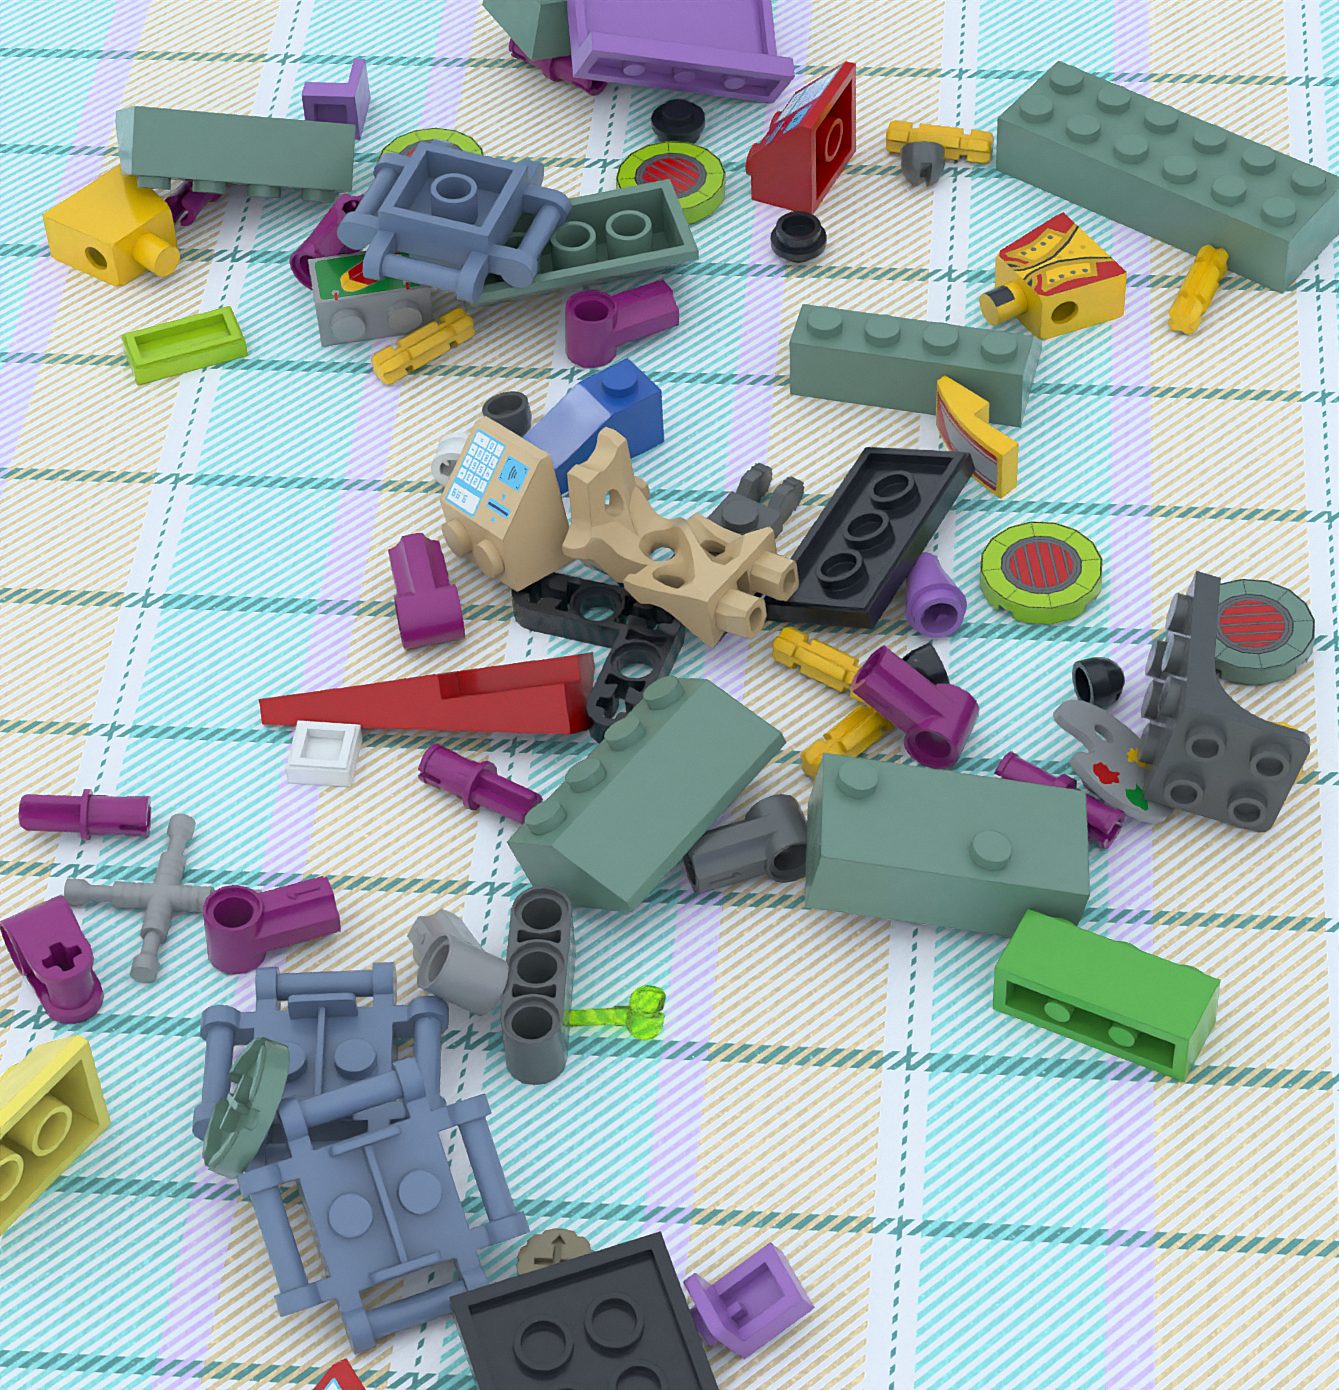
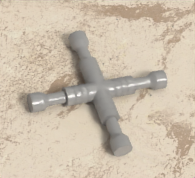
(158, 898)

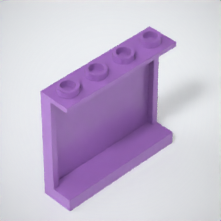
(680, 46)

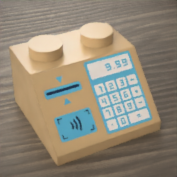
(505, 507)

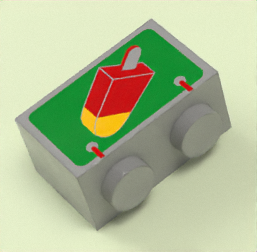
(363, 308)

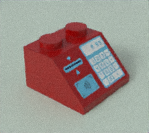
(807, 143)

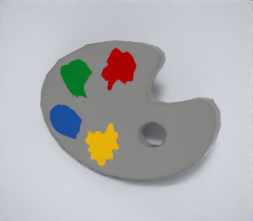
(1109, 766)

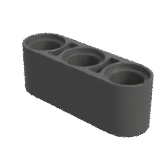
(538, 985)

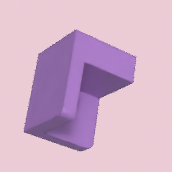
(339, 101)

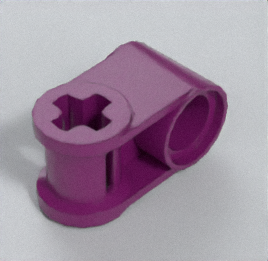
(54, 959)

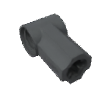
(766, 842)

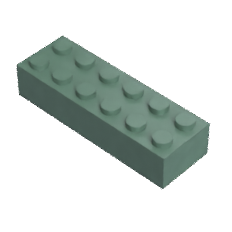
(1169, 174)

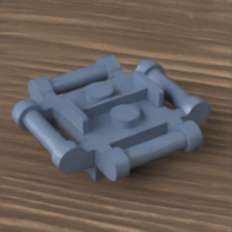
(453, 219)
(328, 1045)
(381, 1203)

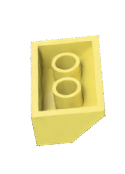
(47, 1120)

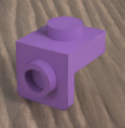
(749, 1302)

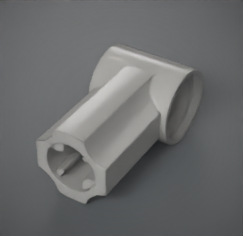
(456, 964)

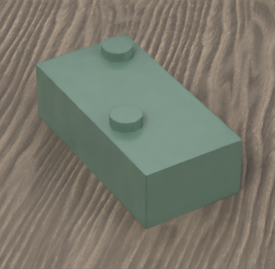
(943, 846)

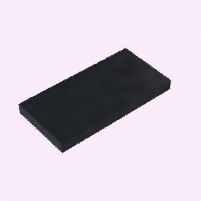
(871, 535)

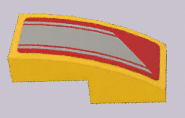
(965, 427)

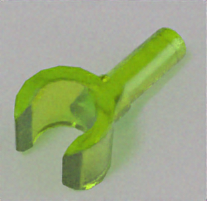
(640, 1016)

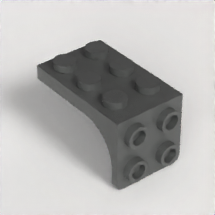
(1201, 744)

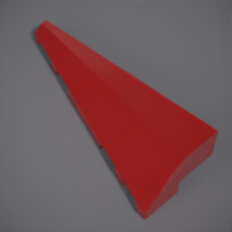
(507, 698)

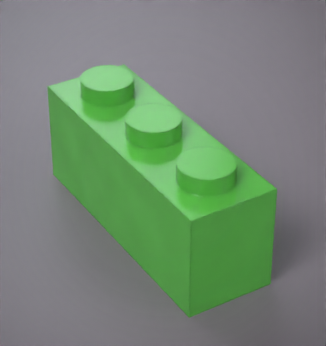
(1106, 994)

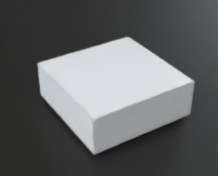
(324, 753)

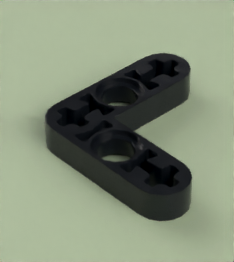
(628, 642)

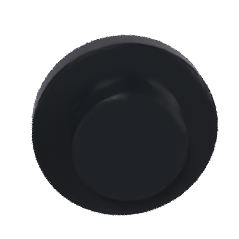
(678, 121)
(798, 237)

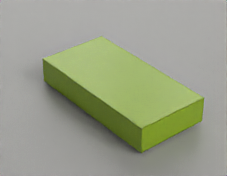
(184, 345)

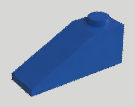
(612, 398)

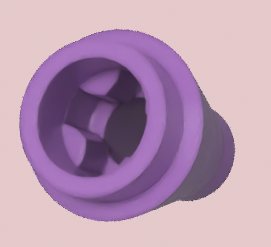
(932, 599)

